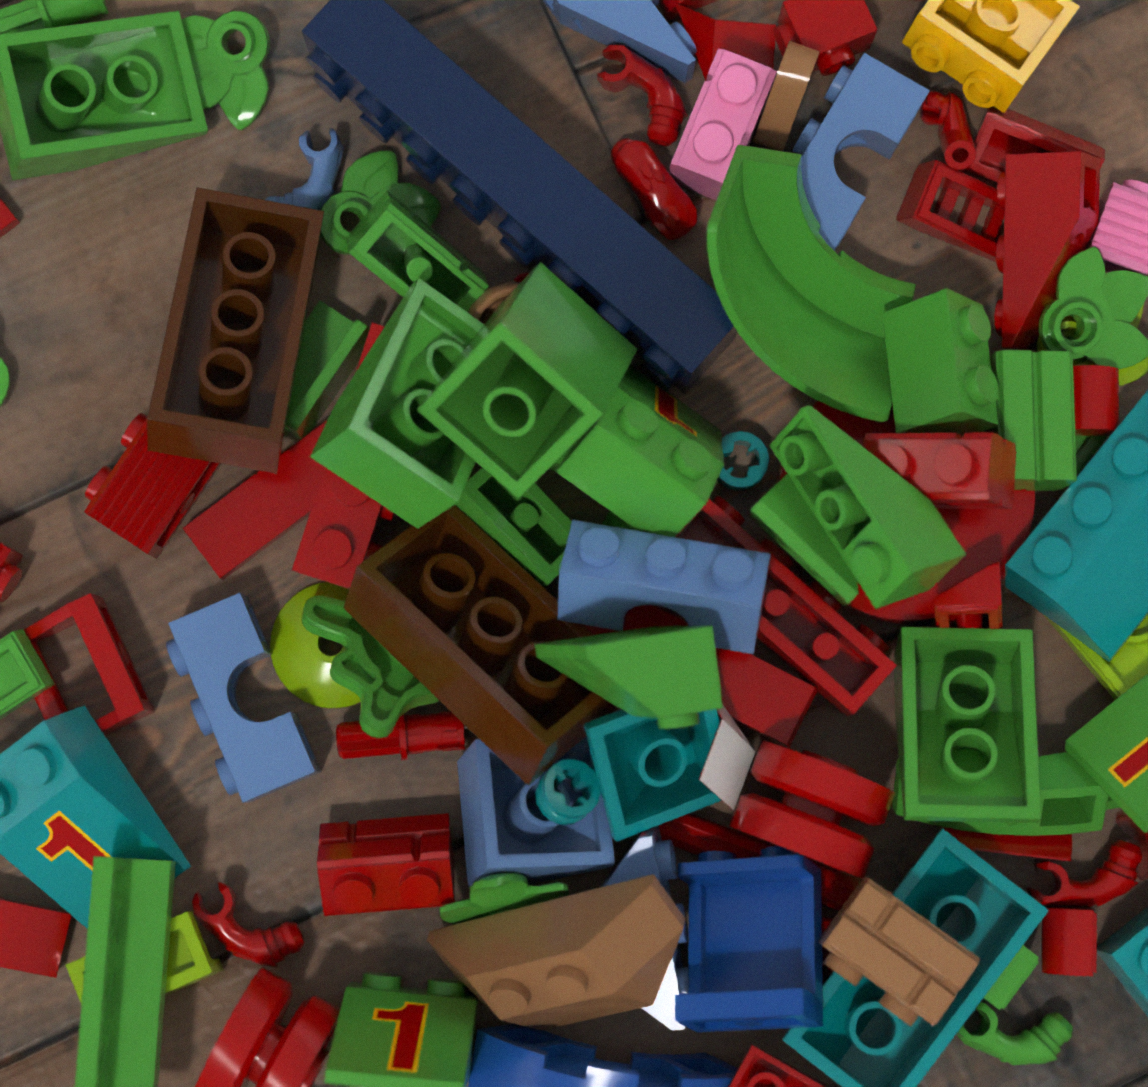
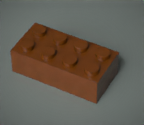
(235, 331)
(468, 631)

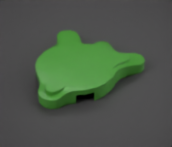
(365, 667)

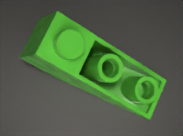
(868, 511)

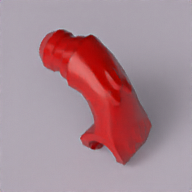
(664, 102)
(661, 197)
(1110, 881)
(258, 945)

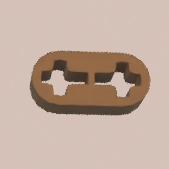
(786, 96)

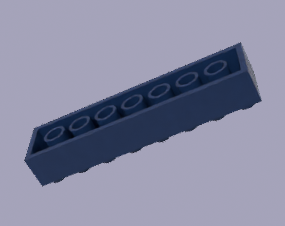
(518, 186)

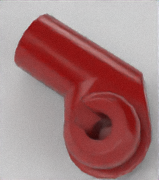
(953, 128)

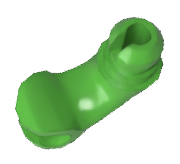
(1029, 1047)

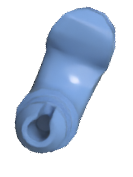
(322, 176)

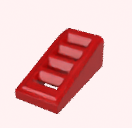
(921, 194)

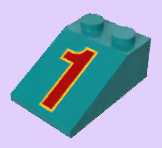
(72, 801)

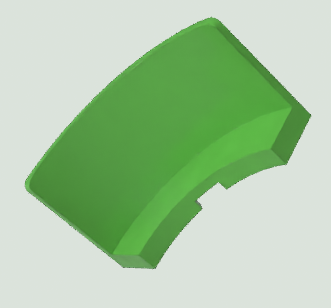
(792, 295)

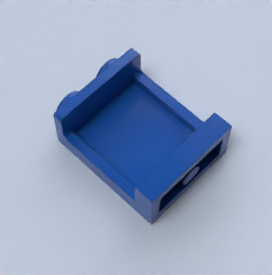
(752, 942)

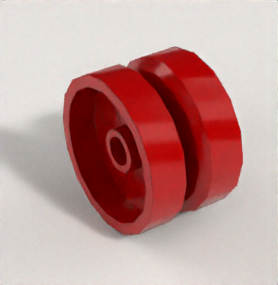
(813, 804)
(261, 1049)

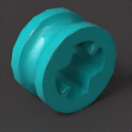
(753, 473)
(553, 803)

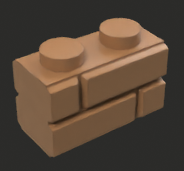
(898, 953)

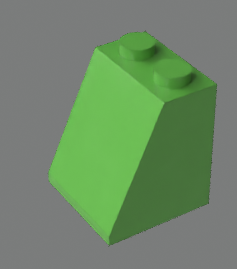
(530, 381)

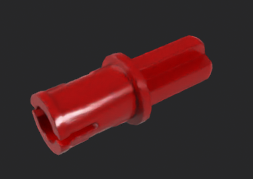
(410, 736)

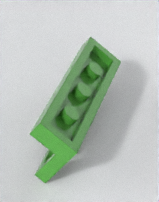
(125, 973)

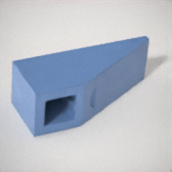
(634, 25)

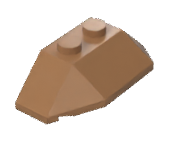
(567, 954)

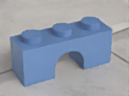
(868, 110)
(620, 568)
(215, 650)

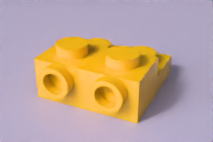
(987, 43)

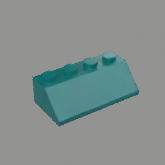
(1091, 549)
(971, 904)

